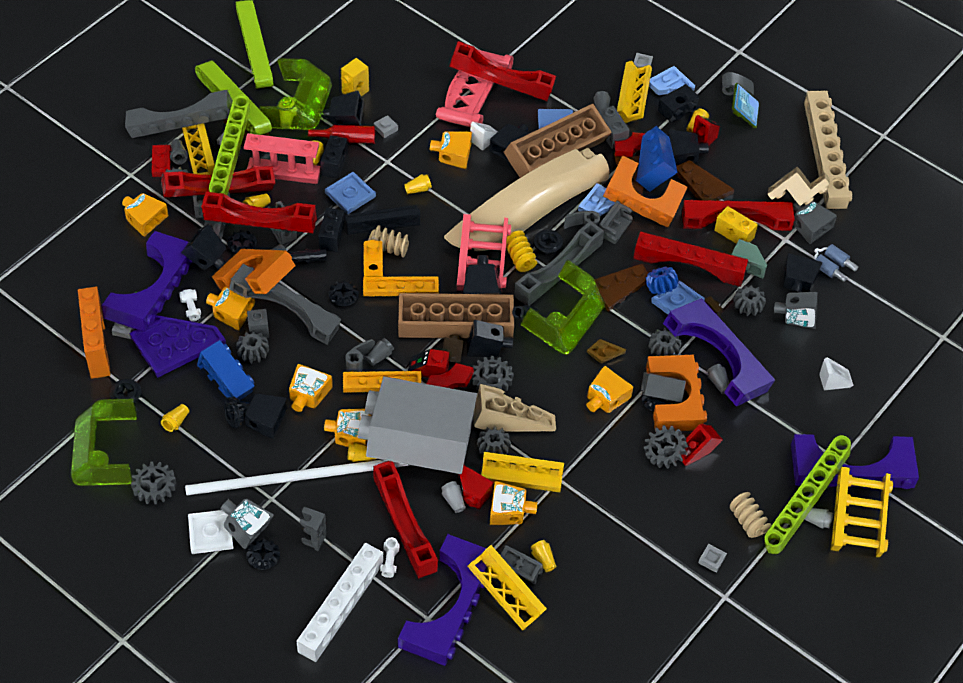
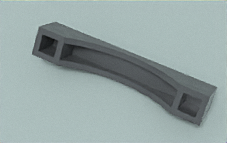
(211, 108)
(537, 283)
(320, 323)

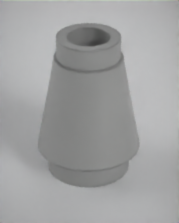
(453, 496)
(820, 517)

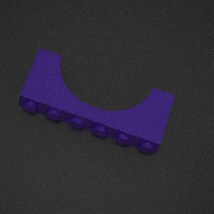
(140, 308)
(699, 320)
(899, 462)
(438, 637)

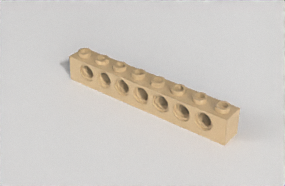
(827, 148)

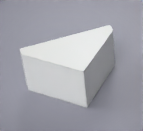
(481, 134)
(834, 375)

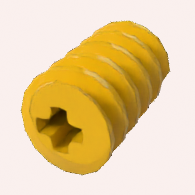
(520, 251)

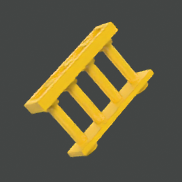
(842, 519)

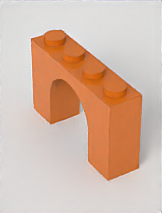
(659, 210)
(268, 270)
(92, 331)
(689, 413)

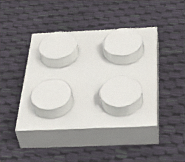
(208, 532)

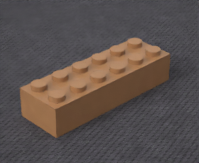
(576, 131)
(452, 314)

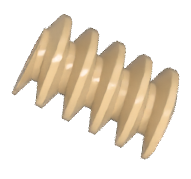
(390, 242)
(749, 516)

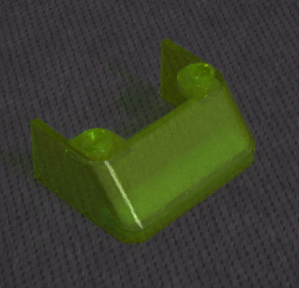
(307, 105)
(565, 332)
(93, 466)

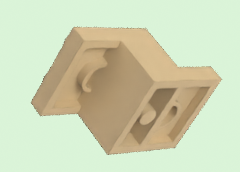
(799, 186)

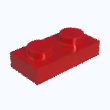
(160, 159)

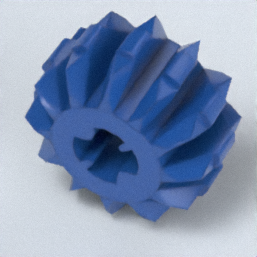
(662, 280)

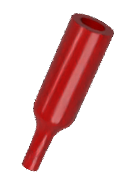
(354, 133)

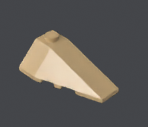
(511, 414)

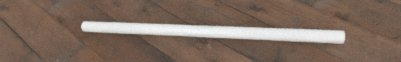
(284, 477)

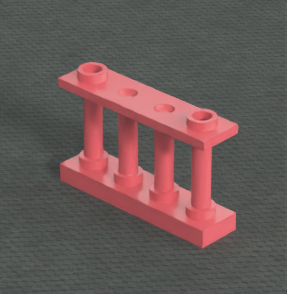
(292, 147)
(468, 244)

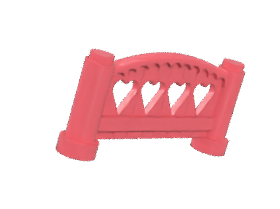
(465, 115)

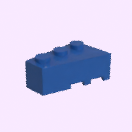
(655, 159)
(225, 371)

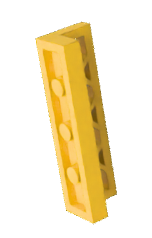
(629, 92)
(204, 145)
(522, 474)
(511, 582)

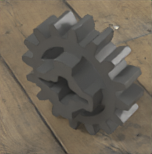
(492, 373)
(666, 453)
(153, 483)

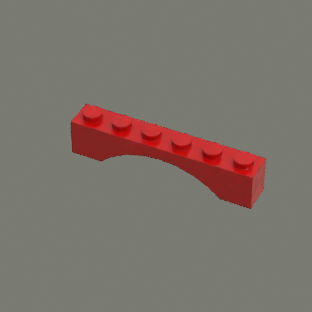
(470, 60)
(188, 184)
(222, 208)
(774, 215)
(655, 249)
(415, 543)

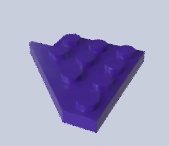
(173, 342)

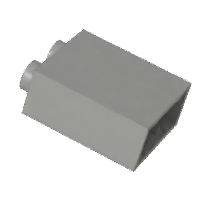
(418, 424)

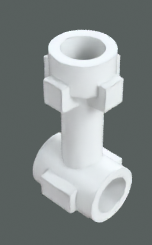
(189, 296)
(391, 547)

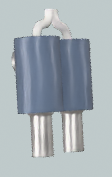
(836, 256)

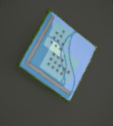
(745, 105)

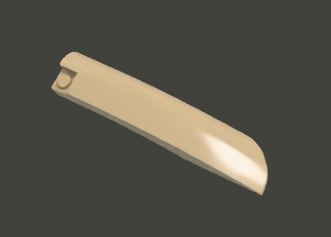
(536, 195)

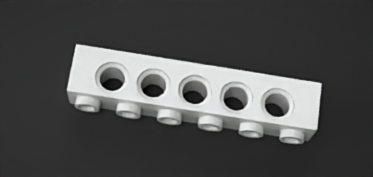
(340, 602)

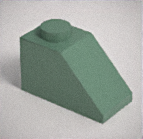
(756, 263)

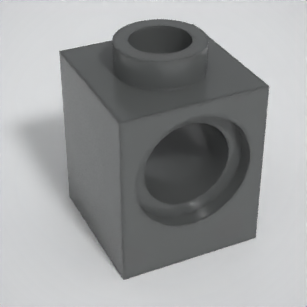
(258, 322)

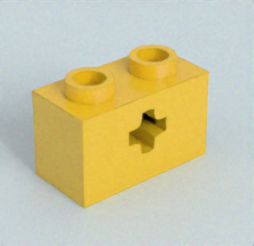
(355, 77)
(735, 226)

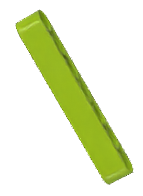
(254, 44)
(217, 80)
(230, 145)
(805, 503)

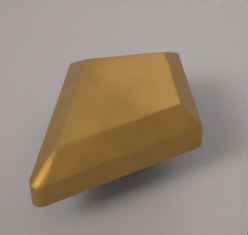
(605, 351)

